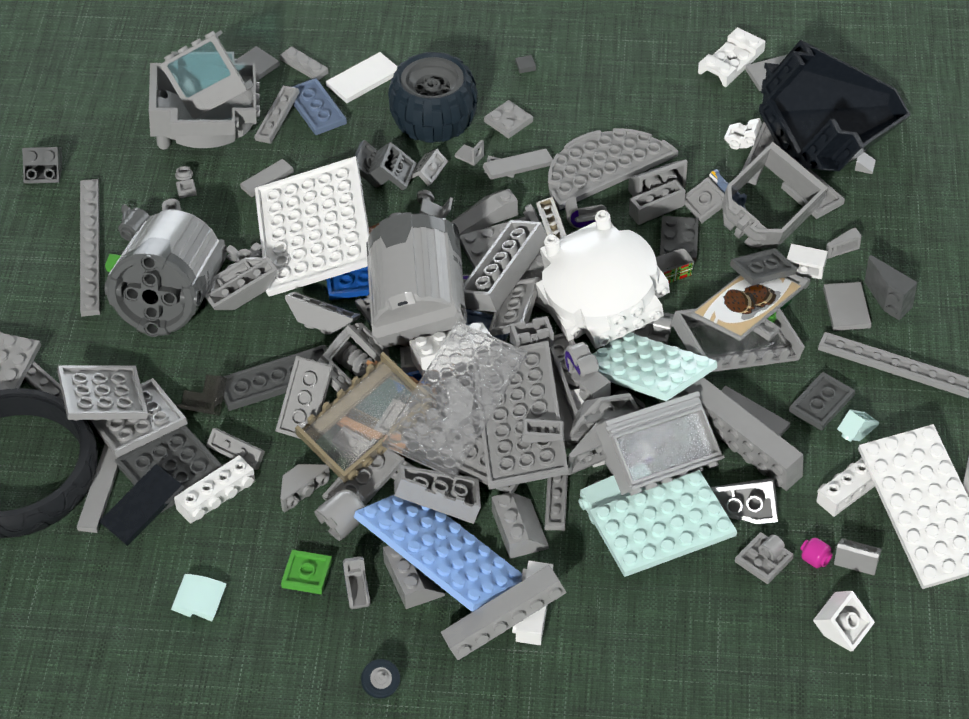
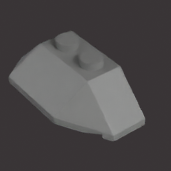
(240, 283)
(319, 314)
(602, 407)

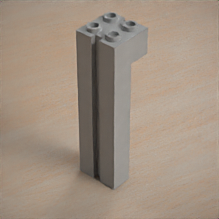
(540, 331)

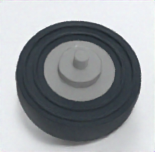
(380, 678)

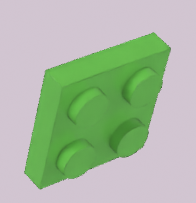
(306, 572)

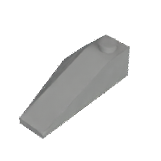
(488, 211)
(749, 500)

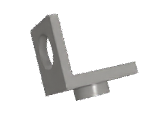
(470, 154)
(431, 208)

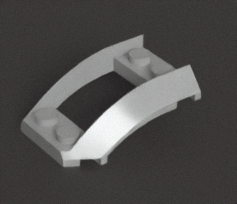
(364, 339)

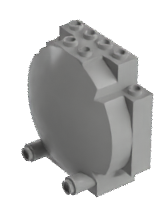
(213, 128)

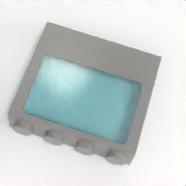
(204, 75)

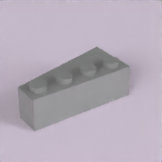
(439, 492)

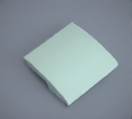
(198, 596)

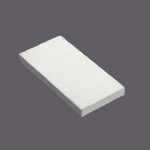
(362, 77)

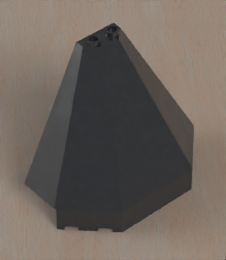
(826, 108)

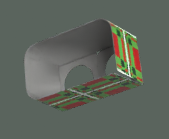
(678, 258)

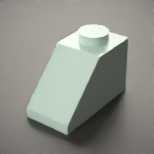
(857, 425)

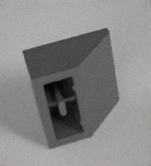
(42, 164)

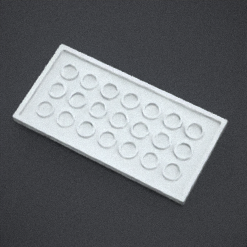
(922, 502)

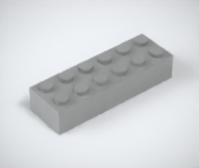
(503, 265)

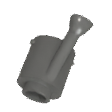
(131, 221)

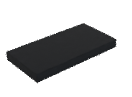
(141, 504)

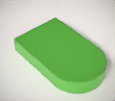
(111, 261)

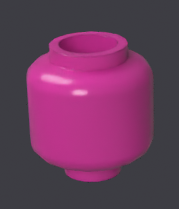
(816, 552)

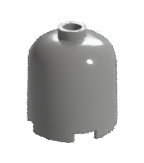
(339, 512)

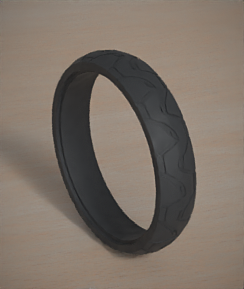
(63, 500)

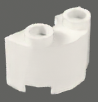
(743, 135)

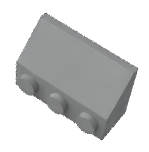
(659, 176)
(518, 524)
(409, 581)

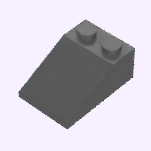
(890, 287)

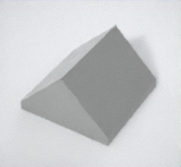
(857, 556)

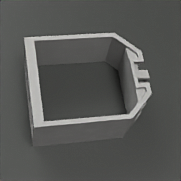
(791, 173)

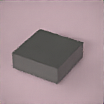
(525, 64)

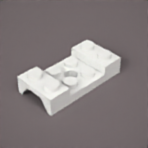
(740, 48)

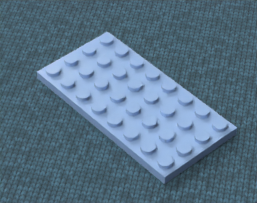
(440, 550)

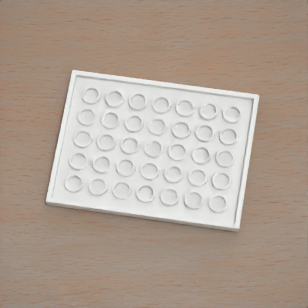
(313, 225)

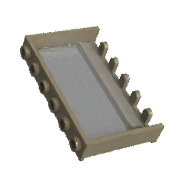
(355, 424)

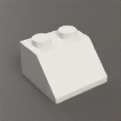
(844, 620)

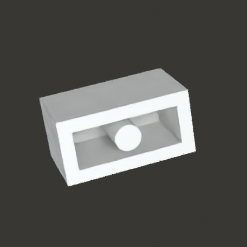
(808, 260)

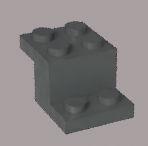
(384, 165)

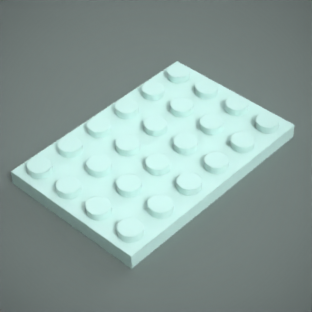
(651, 366)
(662, 523)

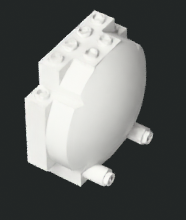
(601, 282)

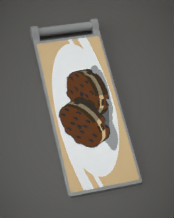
(743, 307)

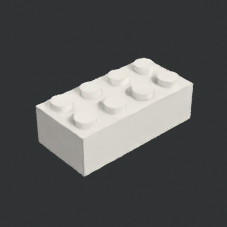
(425, 348)

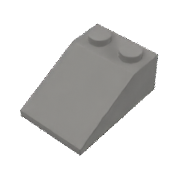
(588, 451)

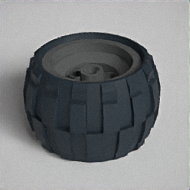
(432, 97)

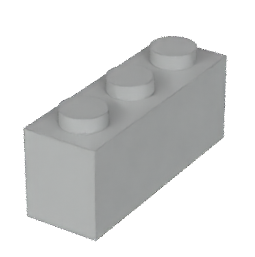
(657, 202)

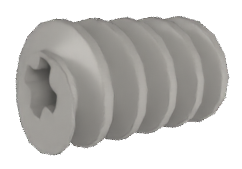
(352, 359)

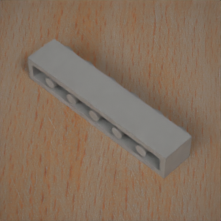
(503, 612)

